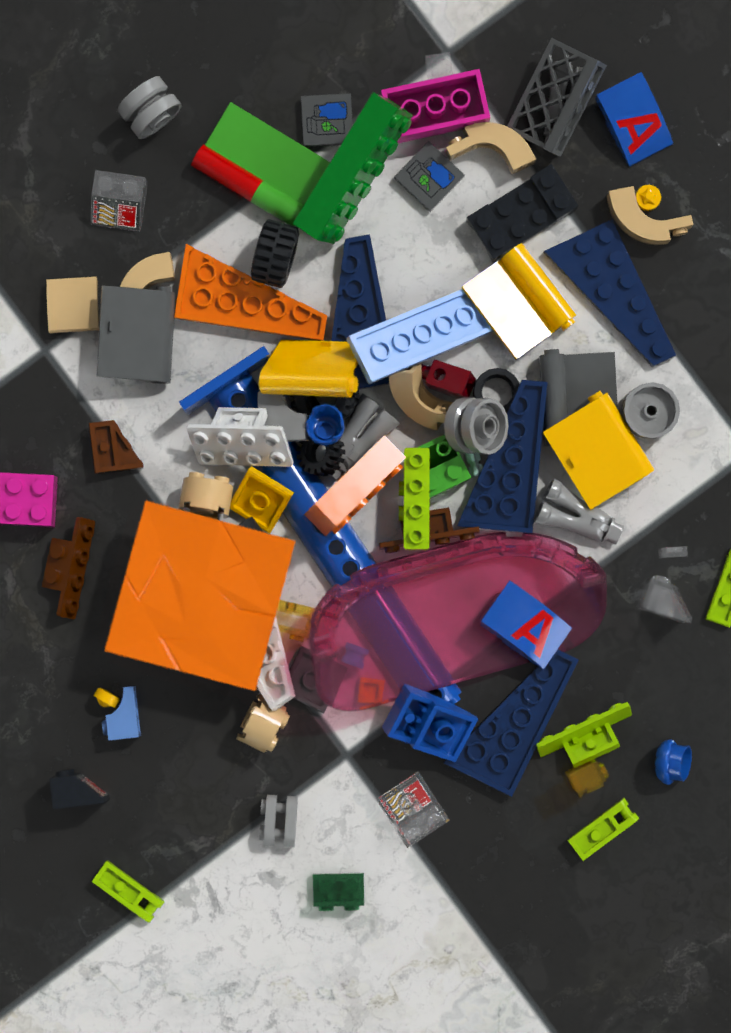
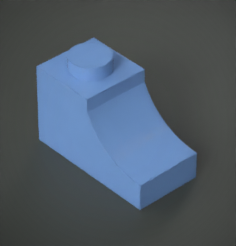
(125, 720)

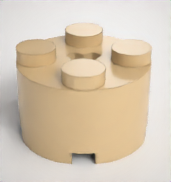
(206, 495)
(262, 725)

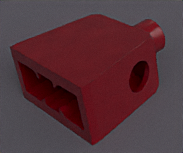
(456, 383)

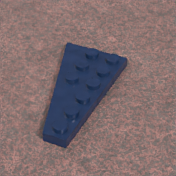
(609, 280)
(358, 297)
(509, 478)
(509, 735)

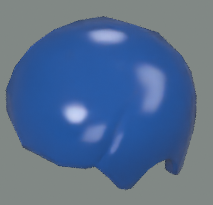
(325, 425)

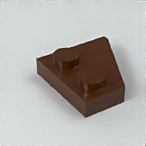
(111, 449)

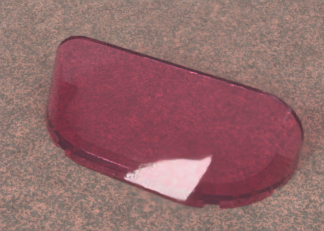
(423, 614)

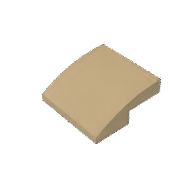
(72, 304)

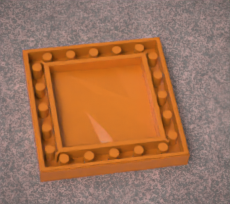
(200, 595)

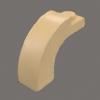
(496, 137)
(637, 225)
(150, 271)
(416, 400)

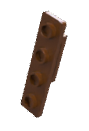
(439, 531)
(67, 566)

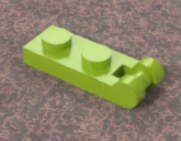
(602, 829)
(127, 891)

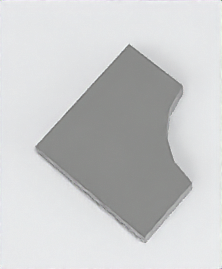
(282, 415)

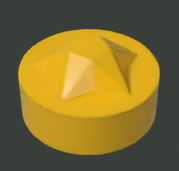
(648, 197)
(106, 698)

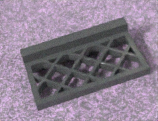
(575, 101)

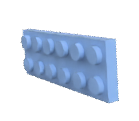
(417, 336)

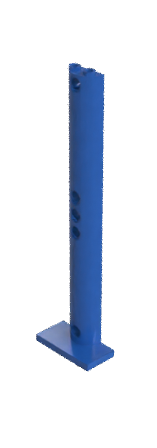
(306, 487)

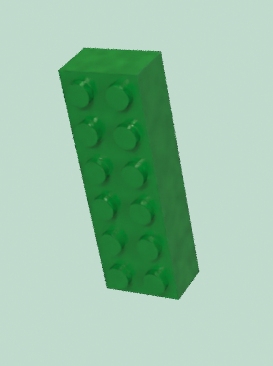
(353, 169)

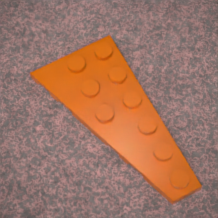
(229, 298)

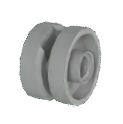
(149, 107)
(635, 410)
(476, 425)

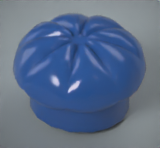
(672, 762)

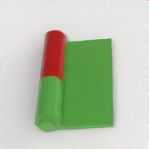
(260, 164)

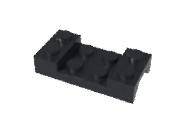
(522, 212)

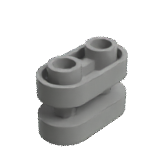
(269, 831)

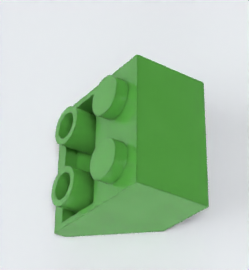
(446, 466)

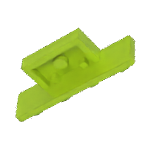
(416, 498)
(588, 738)

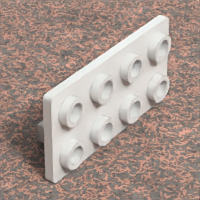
(241, 439)

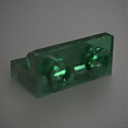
(338, 890)

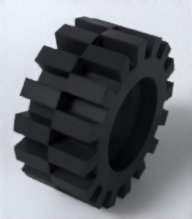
(329, 462)

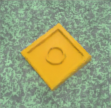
(261, 499)

